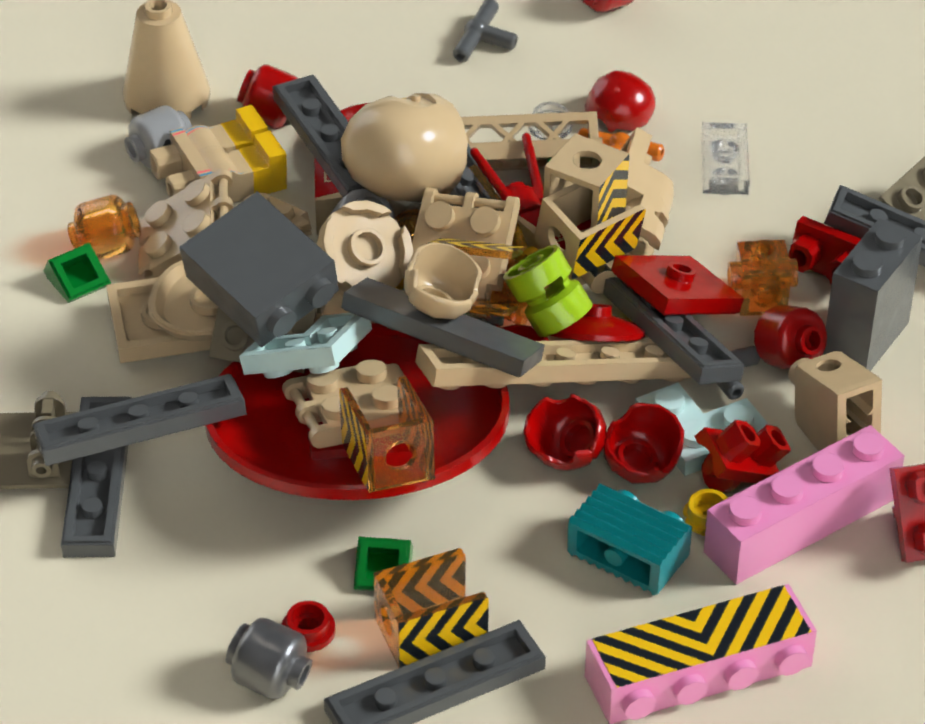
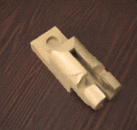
(650, 189)

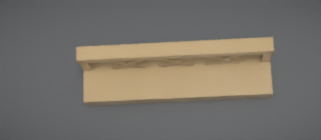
(510, 153)

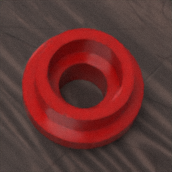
(313, 622)

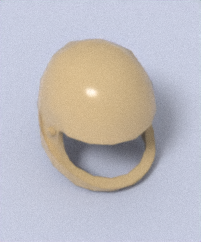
(406, 146)

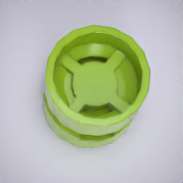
(553, 307)

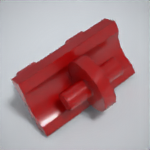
(820, 247)
(740, 454)
(909, 510)

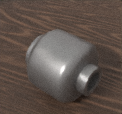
(268, 658)

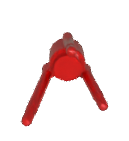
(529, 196)

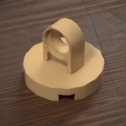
(366, 244)

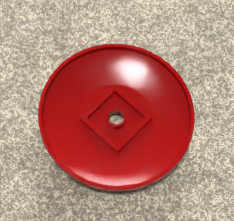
(276, 450)

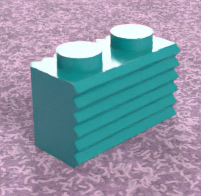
(629, 538)

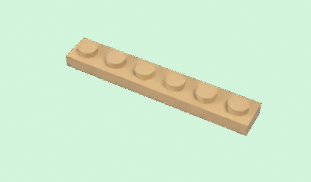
(561, 363)

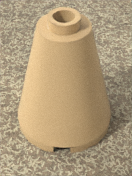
(163, 62)

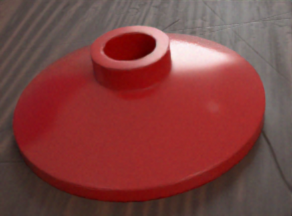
(602, 327)

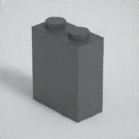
(260, 269)
(873, 293)

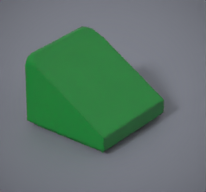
(76, 273)
(378, 555)

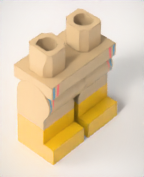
(235, 145)

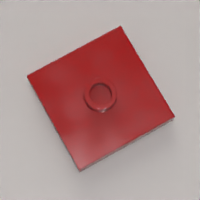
(677, 284)

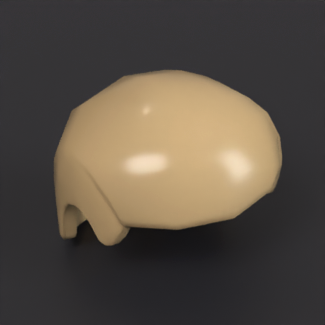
(442, 281)

